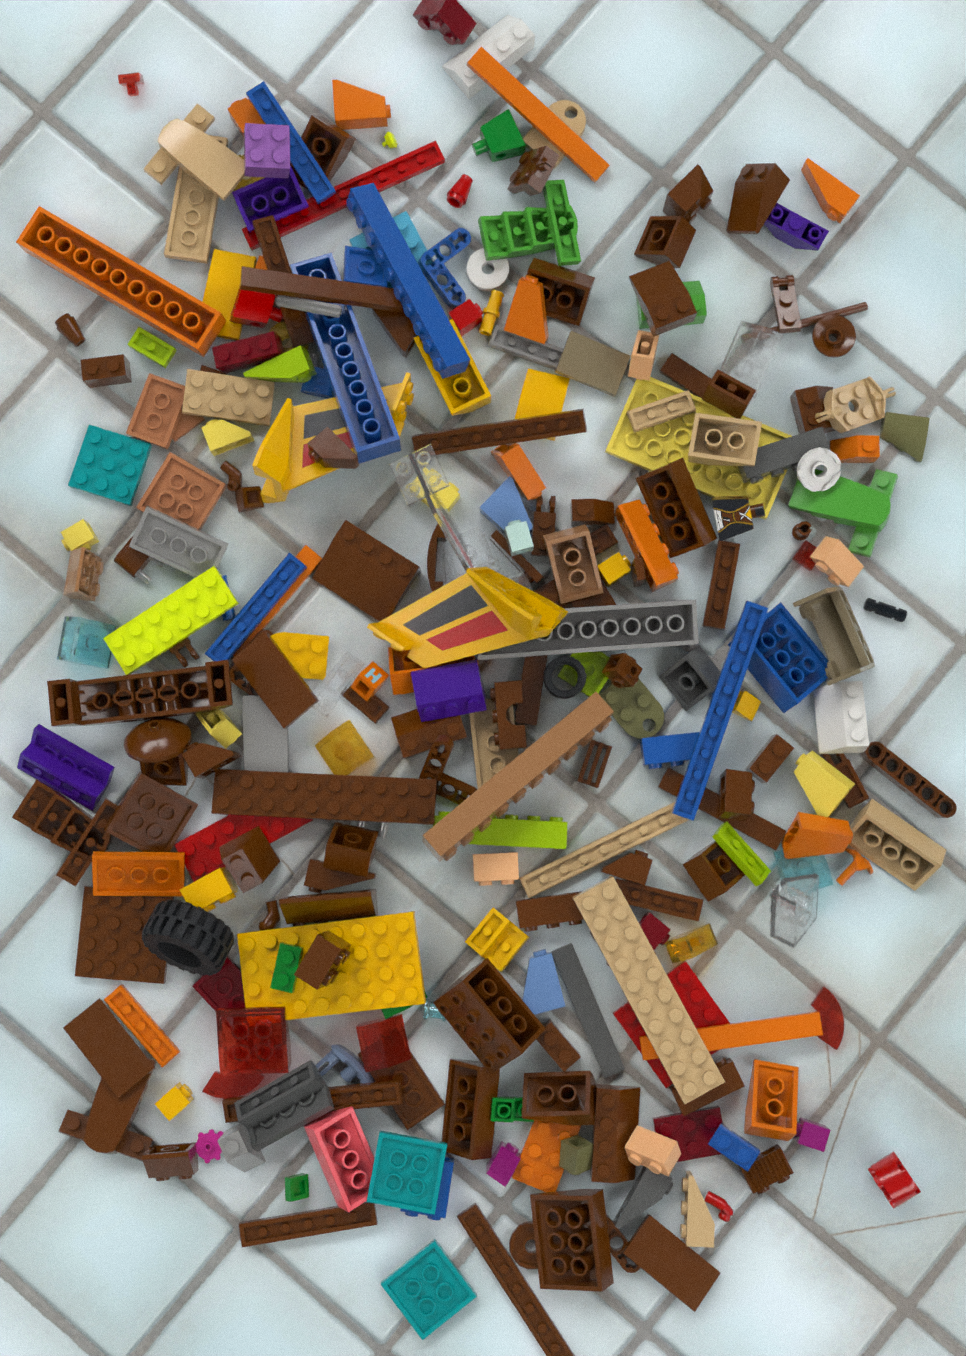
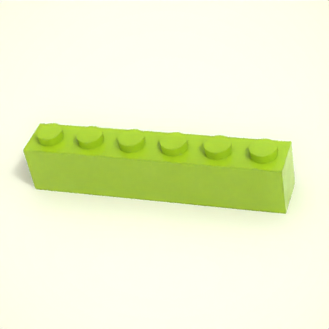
(521, 832)

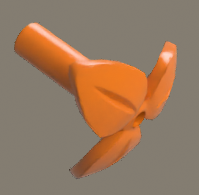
(859, 863)

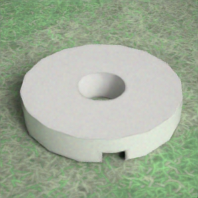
(484, 281)
(810, 461)

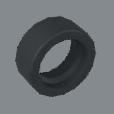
(581, 681)

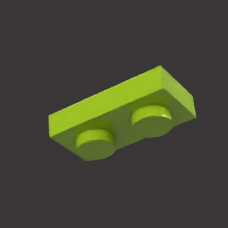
(152, 347)

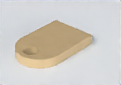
(535, 139)

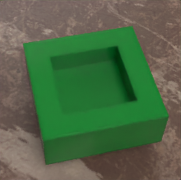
(296, 1187)

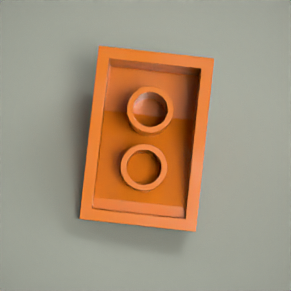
(772, 1101)

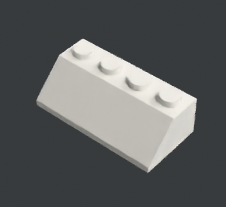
(504, 41)

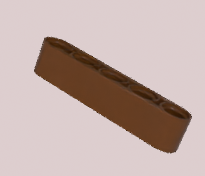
(918, 781)

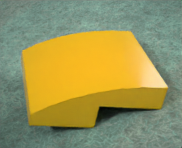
(497, 939)

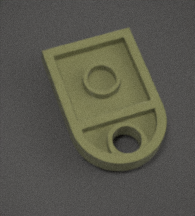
(632, 707)

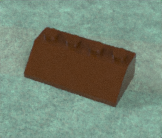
(676, 508)
(468, 1109)
(614, 1123)

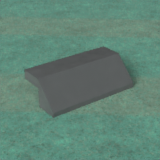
(284, 1105)

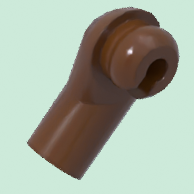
(272, 918)

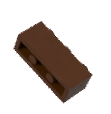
(548, 911)
(732, 1083)

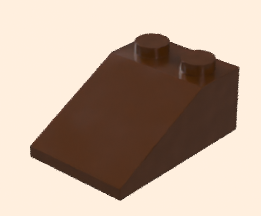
(327, 145)
(755, 197)
(663, 298)
(559, 1097)

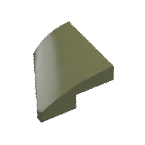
(906, 433)

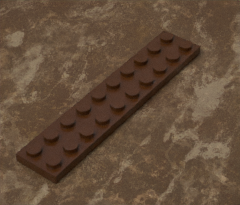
(324, 796)

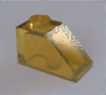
(691, 943)

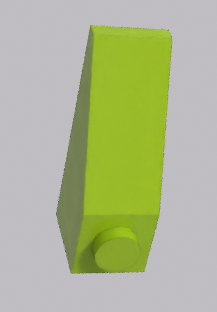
(289, 367)

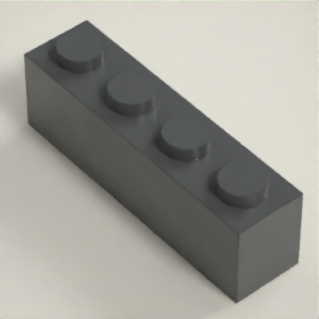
(782, 455)

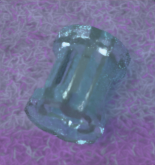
(431, 1011)

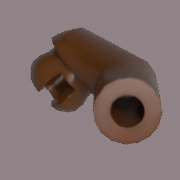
(234, 474)

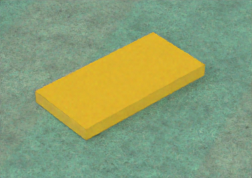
(223, 287)

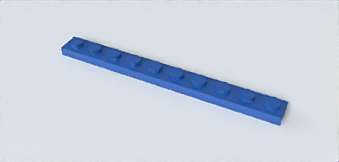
(719, 710)

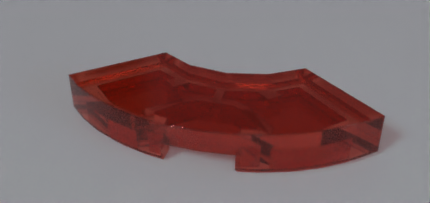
(831, 1017)
(232, 1085)

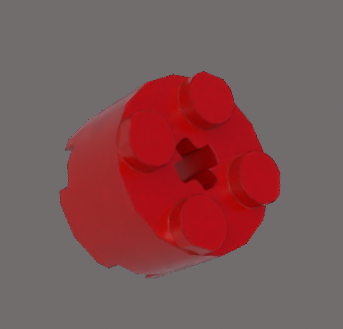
(894, 1180)

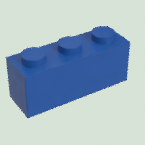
(667, 749)

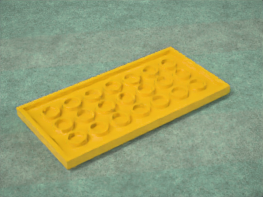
(377, 975)

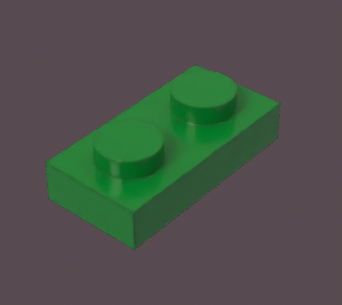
(286, 964)

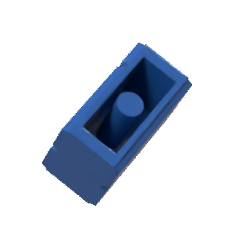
(734, 1147)

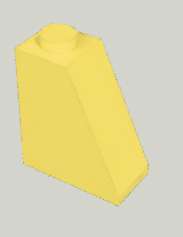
(822, 783)

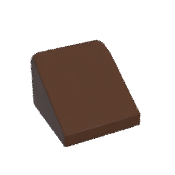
(249, 498)

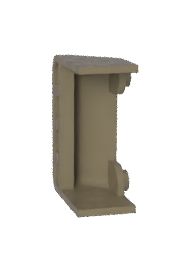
(837, 632)

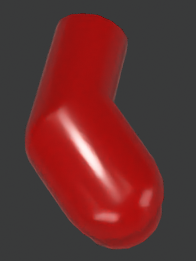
(721, 1204)

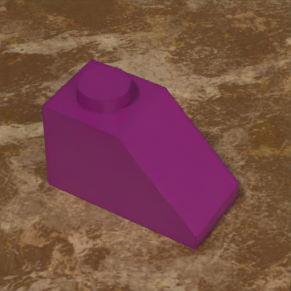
(503, 1163)

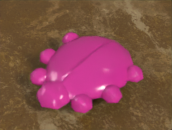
(208, 1147)

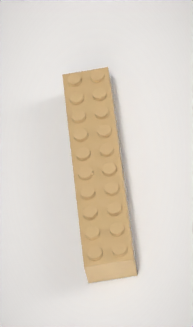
(648, 990)

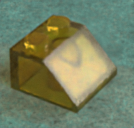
(344, 749)

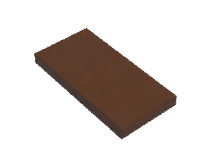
(275, 680)
(109, 1048)
(418, 1092)
(671, 1262)

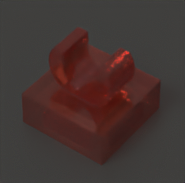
(131, 81)
(803, 555)

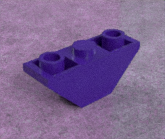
(795, 229)

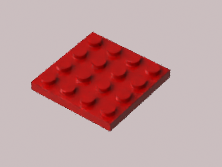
(697, 1002)

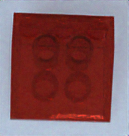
(253, 1040)

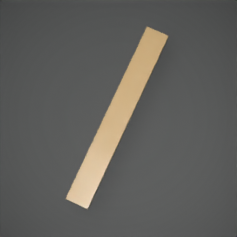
(600, 850)

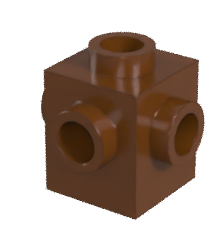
(622, 670)

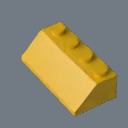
(462, 391)

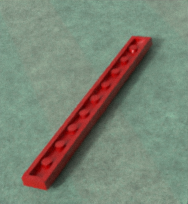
(382, 176)

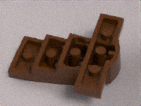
(66, 826)
(109, 1122)

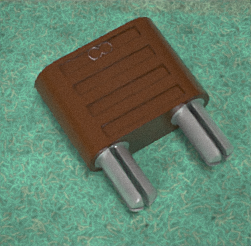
(134, 561)

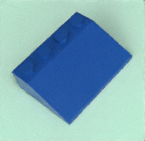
(786, 660)

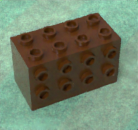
(489, 1016)

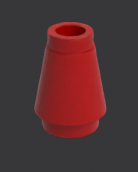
(459, 192)

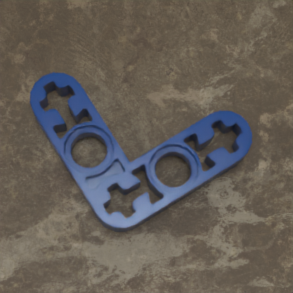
(438, 267)

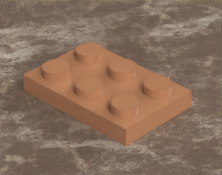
(157, 411)

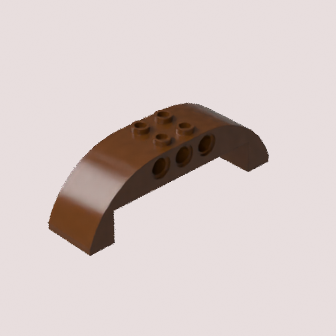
(140, 696)

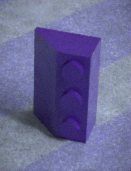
(270, 197)
(449, 690)

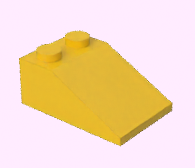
(541, 395)

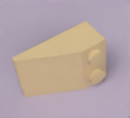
(724, 441)

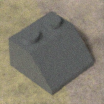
(691, 678)

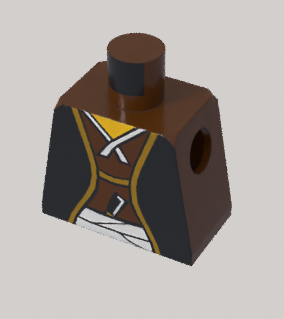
(735, 515)

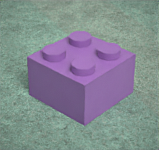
(266, 150)

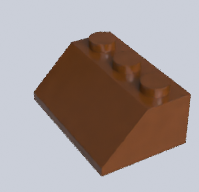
(564, 290)
(418, 736)

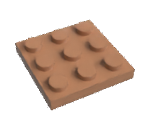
(183, 492)

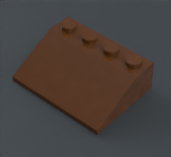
(365, 572)
(329, 906)
(572, 1240)

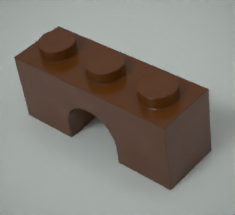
(508, 735)

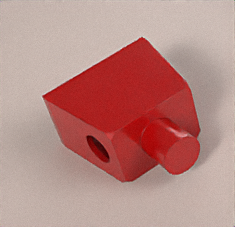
(254, 309)

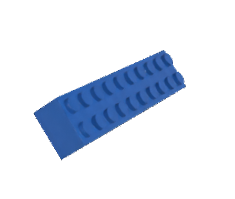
(350, 371)

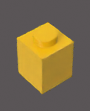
(614, 569)
(175, 1100)

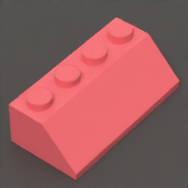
(343, 1156)

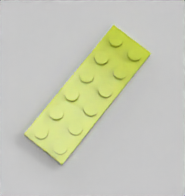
(171, 620)

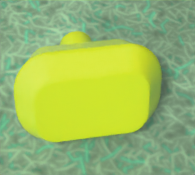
(390, 140)

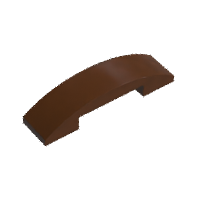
(437, 536)

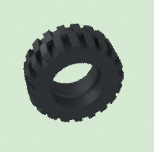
(188, 937)

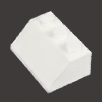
(841, 718)

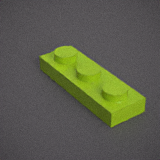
(741, 854)

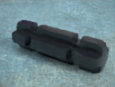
(885, 610)

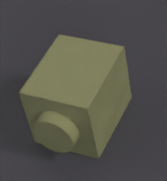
(576, 1155)

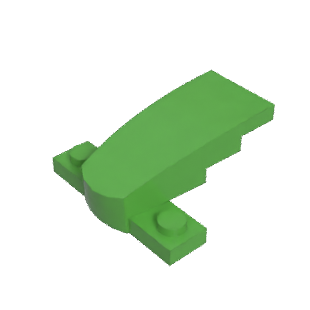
(534, 229)
(851, 505)

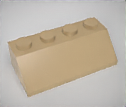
(895, 845)

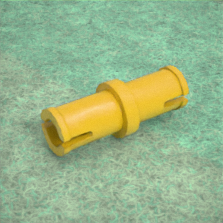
(491, 313)

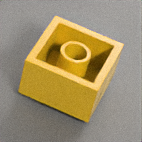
(210, 889)

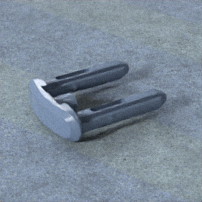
(354, 1067)

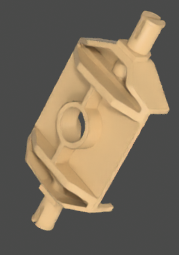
(868, 403)

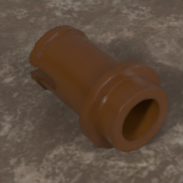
(798, 534)

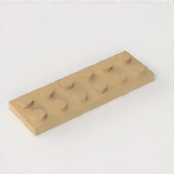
(192, 218)

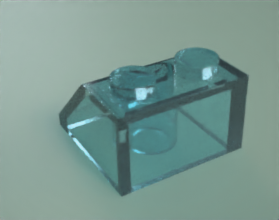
(84, 642)
(804, 866)

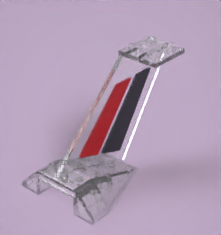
(422, 477)

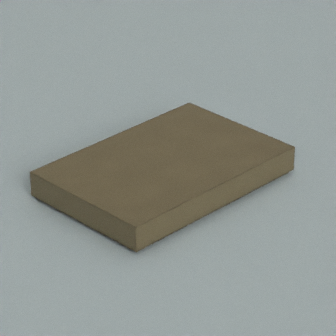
(592, 363)

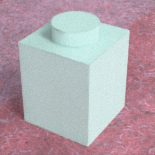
(518, 537)

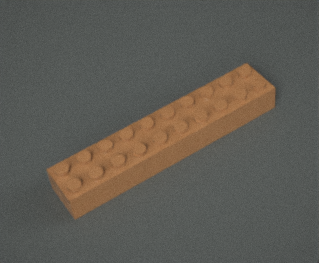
(515, 778)

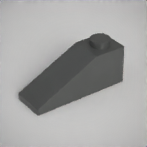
(644, 1193)

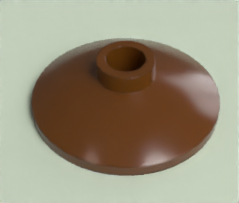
(839, 328)

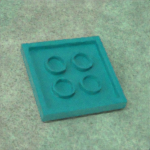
(110, 465)
(407, 1172)
(428, 1289)

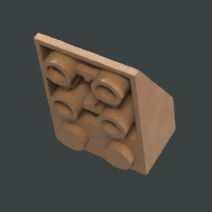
(83, 575)

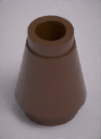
(69, 328)

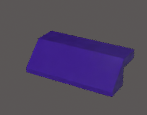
(65, 767)

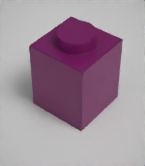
(812, 1134)

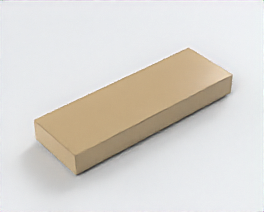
(661, 411)

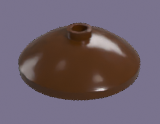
(157, 740)

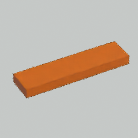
(142, 1025)

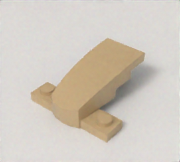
(197, 154)

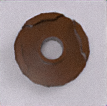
(517, 1241)

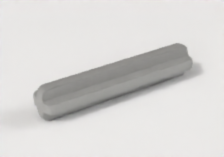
(309, 306)

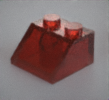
(383, 1043)

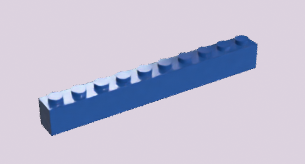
(407, 281)

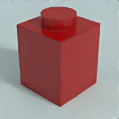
(466, 316)

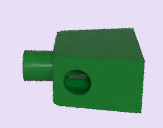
(500, 138)

